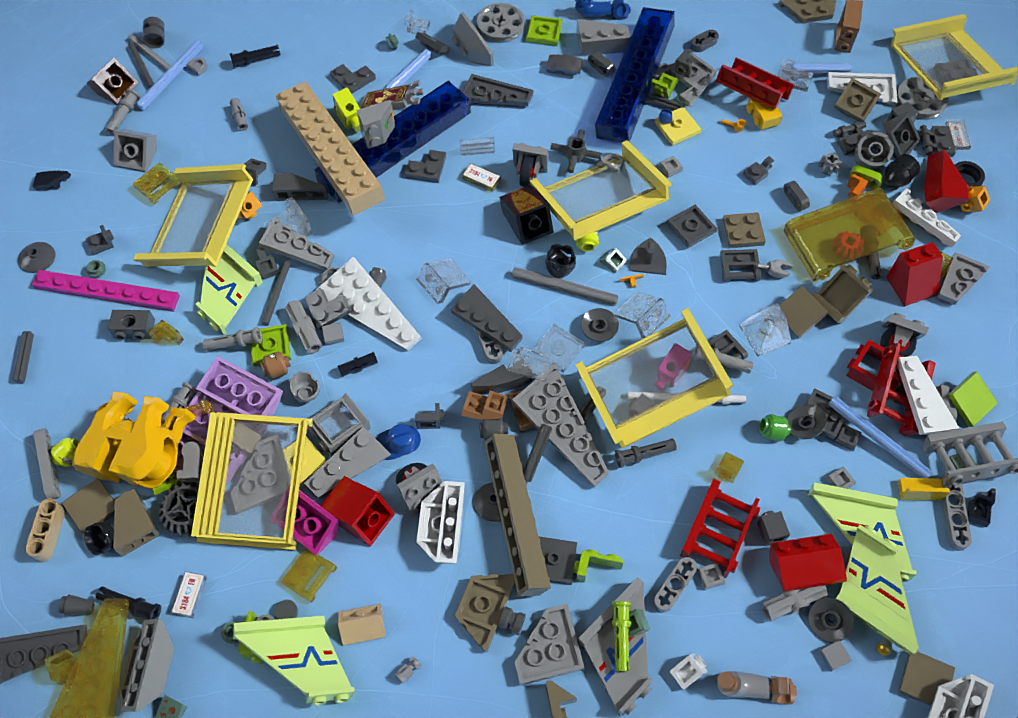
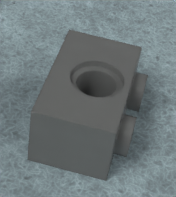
(140, 321)

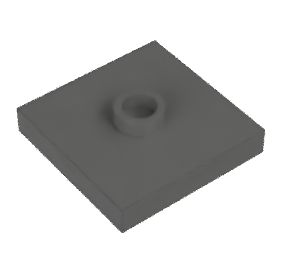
(691, 226)
(559, 559)

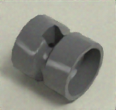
(153, 32)

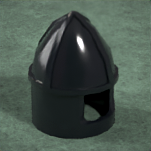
(901, 171)

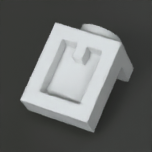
(689, 670)

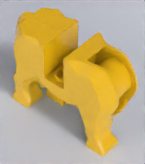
(130, 450)

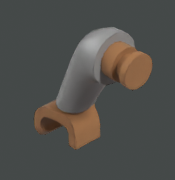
(756, 686)

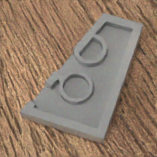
(960, 278)

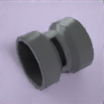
(511, 620)

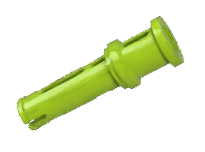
(621, 623)

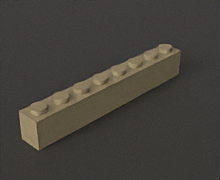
(516, 516)

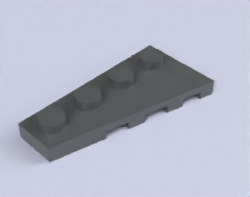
(491, 91)
(483, 316)
(28, 651)

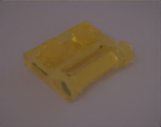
(153, 179)
(304, 570)

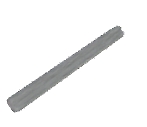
(565, 286)

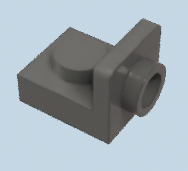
(684, 63)
(254, 168)
(101, 241)
(430, 420)

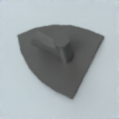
(649, 258)

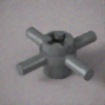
(575, 150)

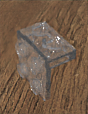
(798, 77)
(530, 364)

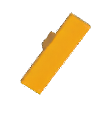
(632, 279)

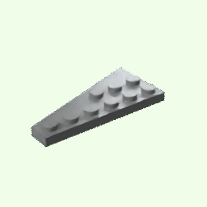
(554, 406)

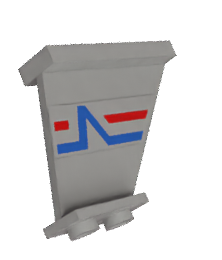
(599, 643)

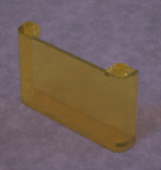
(847, 232)

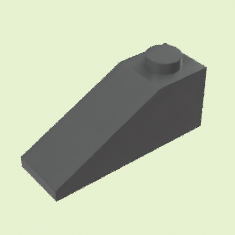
(291, 185)

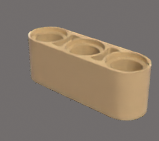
(42, 521)

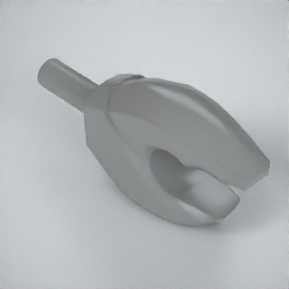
(775, 268)

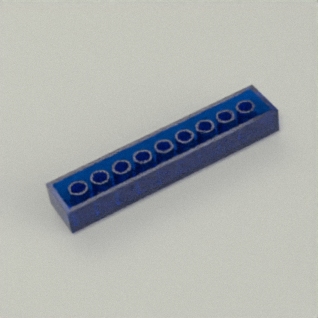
(634, 75)
(412, 130)

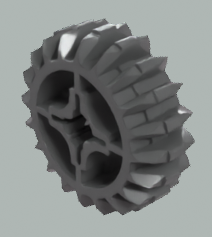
(170, 512)

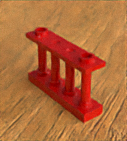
(755, 83)
(882, 390)
(700, 529)

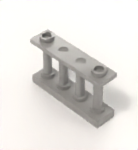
(972, 436)

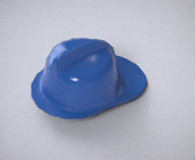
(399, 440)

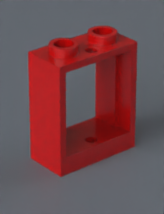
(862, 376)

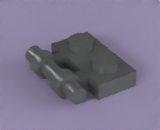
(941, 140)
(849, 142)

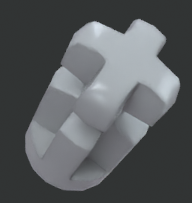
(406, 671)

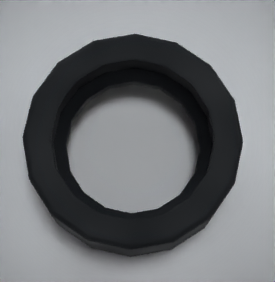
(973, 170)

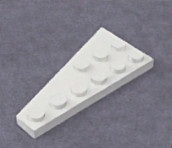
(370, 304)

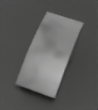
(568, 64)

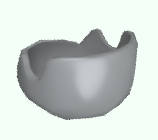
(304, 387)

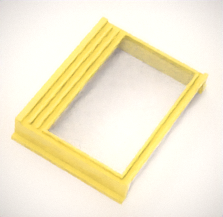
(949, 57)
(606, 196)
(200, 216)
(656, 381)
(250, 480)

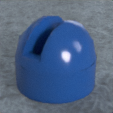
(665, 116)

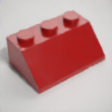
(807, 562)

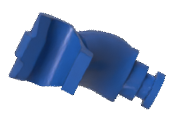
(597, 9)

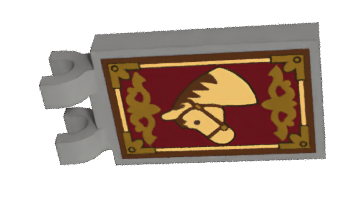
(399, 96)

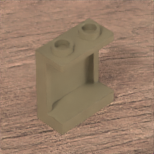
(843, 293)

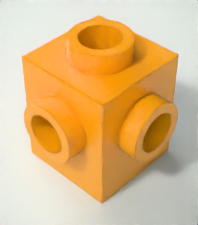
(978, 199)
(249, 207)

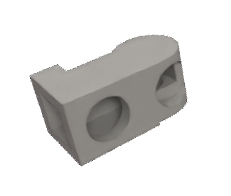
(192, 463)

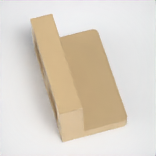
(361, 624)

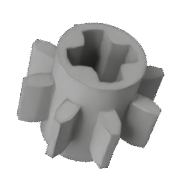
(830, 164)

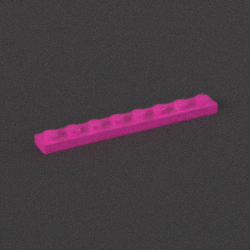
(106, 290)

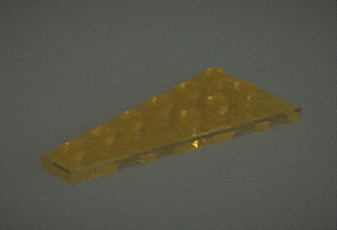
(95, 677)

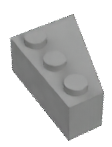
(601, 37)

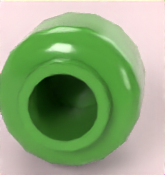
(774, 427)

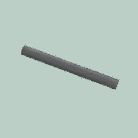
(141, 65)
(276, 292)

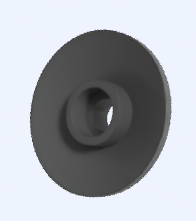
(36, 257)
(599, 318)
(806, 415)
(484, 506)
(826, 629)

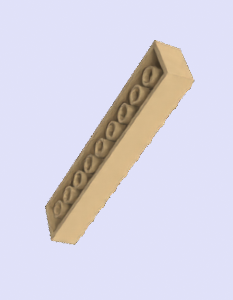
(330, 148)

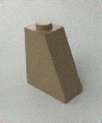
(132, 523)

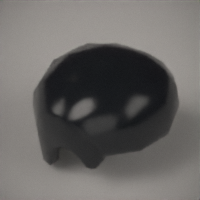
(99, 537)

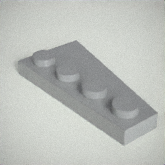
(351, 459)

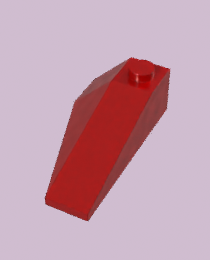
(944, 183)

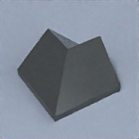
(902, 134)

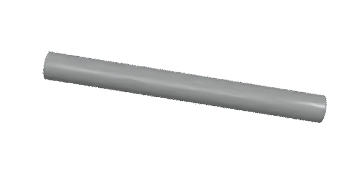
(149, 52)

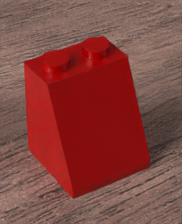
(916, 274)
(358, 509)

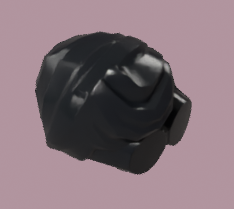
(558, 263)

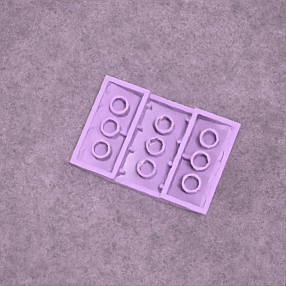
(229, 391)

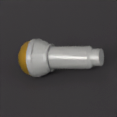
(884, 647)

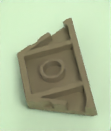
(810, 10)
(483, 606)

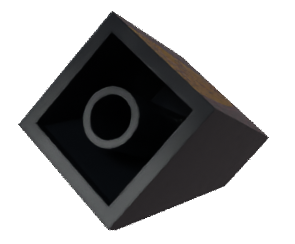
(527, 214)

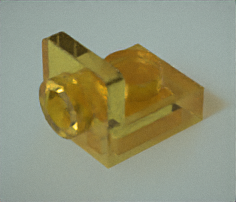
(166, 331)
(729, 467)

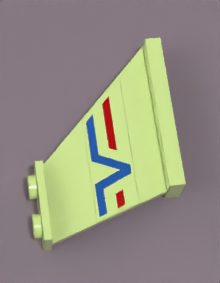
(226, 289)
(855, 508)
(877, 591)
(300, 654)

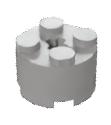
(883, 149)

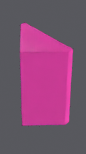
(314, 525)

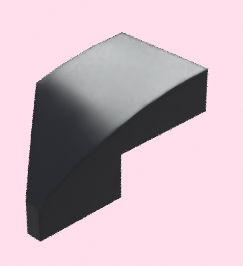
(49, 178)
(980, 508)

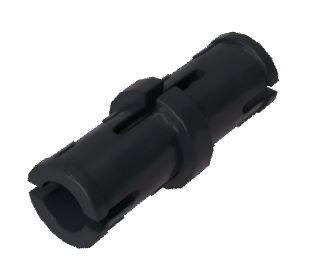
(357, 364)

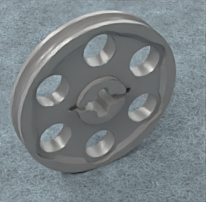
(505, 25)
(915, 100)

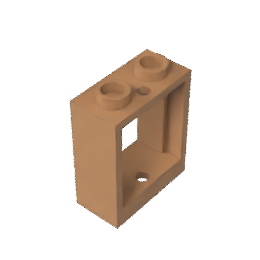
(848, 25)

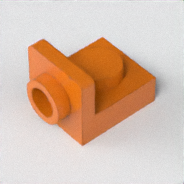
(857, 185)

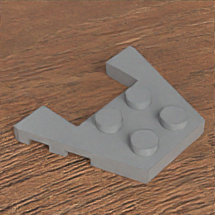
(700, 78)

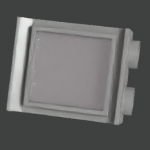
(338, 424)

